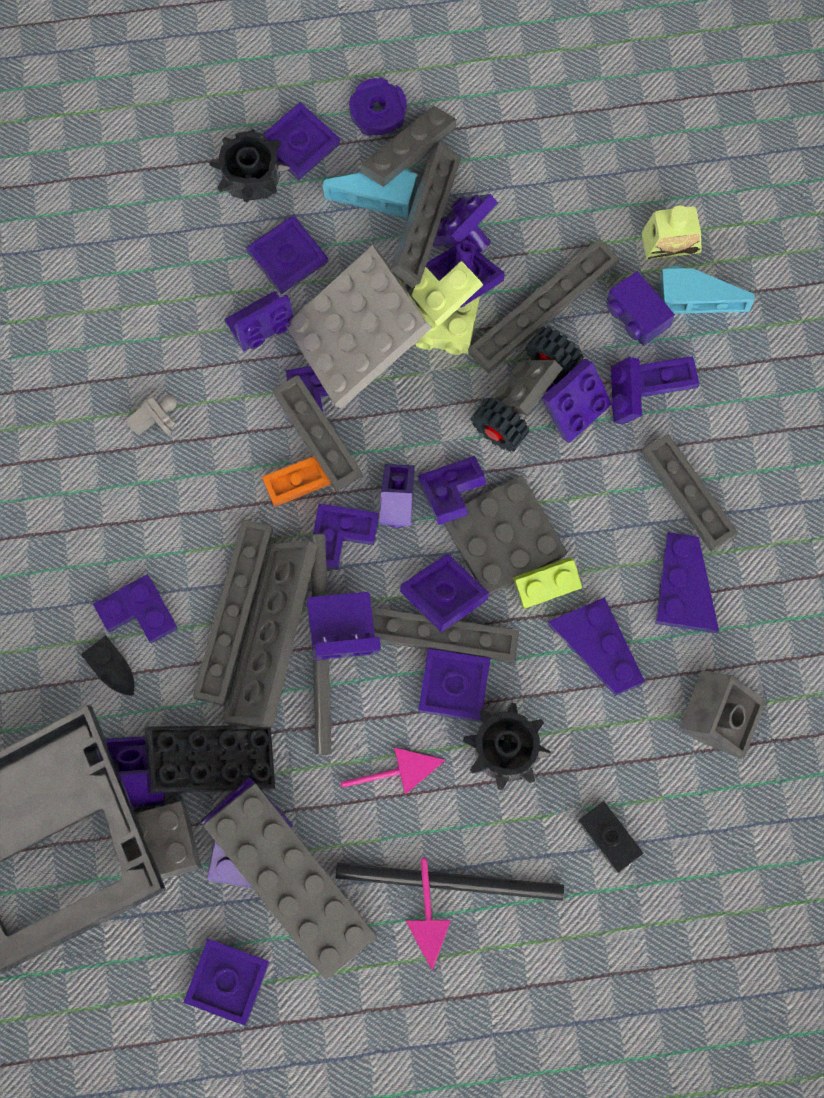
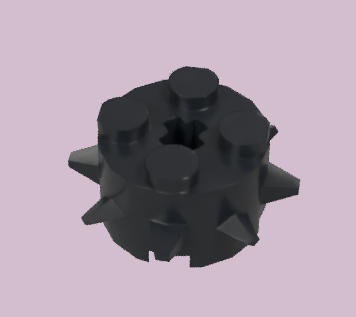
(249, 166)
(523, 738)

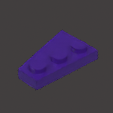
(684, 586)
(600, 644)

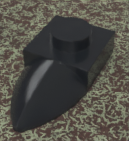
(110, 666)

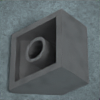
(723, 713)

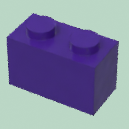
(639, 308)

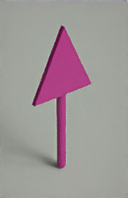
(412, 769)
(428, 932)

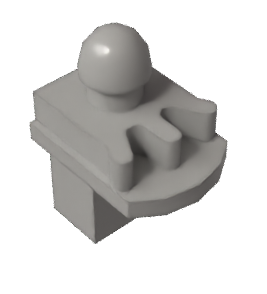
(153, 412)

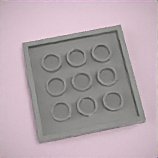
(357, 326)

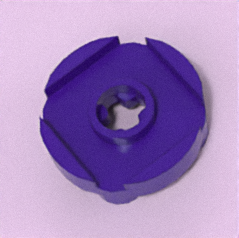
(377, 122)

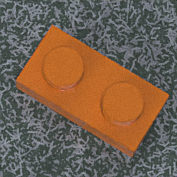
(295, 481)

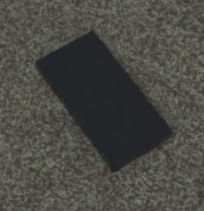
(208, 758)

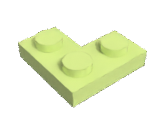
(445, 296)

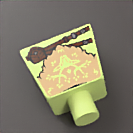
(672, 233)

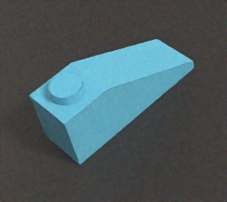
(361, 191)
(696, 292)

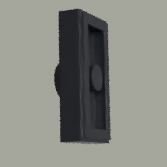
(610, 837)

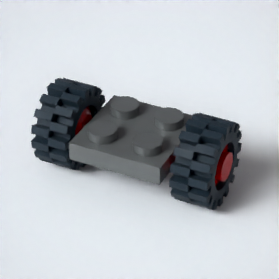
(499, 417)

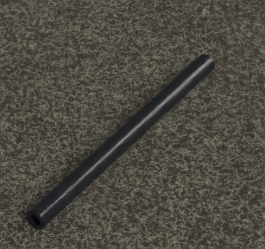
(450, 881)

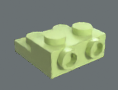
(454, 333)

